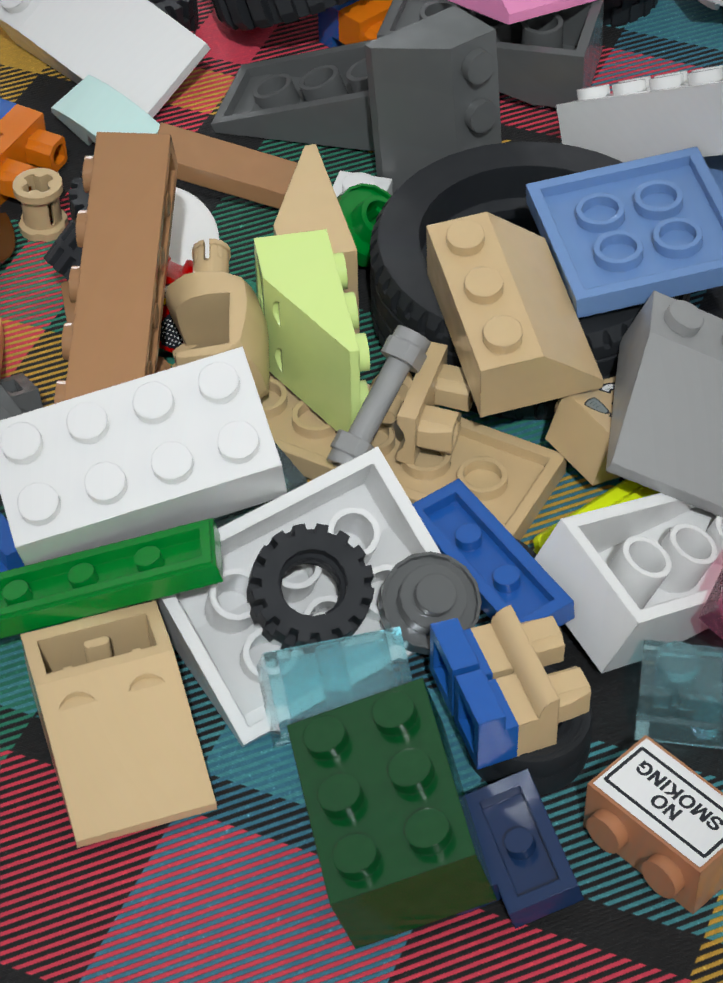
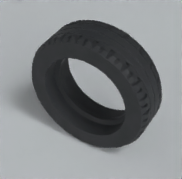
(459, 186)

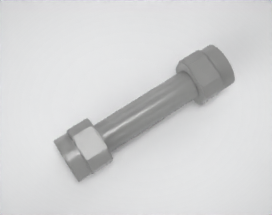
(404, 353)

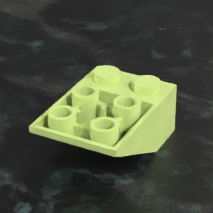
(312, 324)

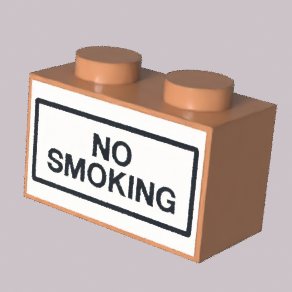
(660, 822)

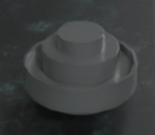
(428, 591)

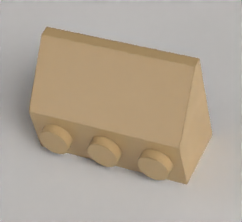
(507, 314)

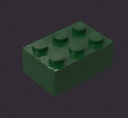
(389, 814)

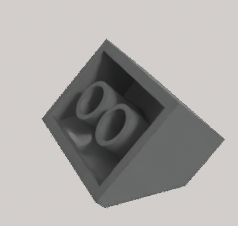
(432, 92)

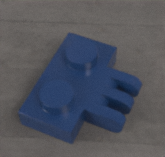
(521, 850)

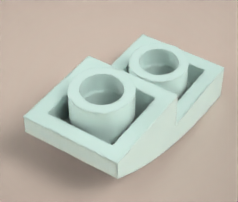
(100, 108)

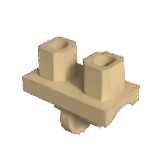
(418, 406)

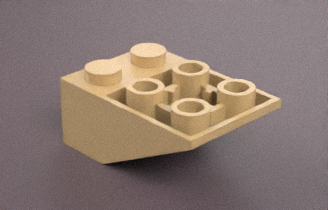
(117, 723)

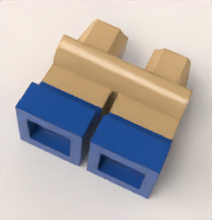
(500, 687)

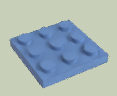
(633, 230)

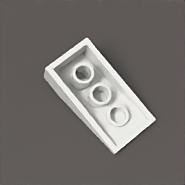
(116, 41)
(635, 574)

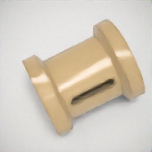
(40, 204)

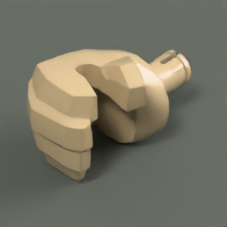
(218, 313)

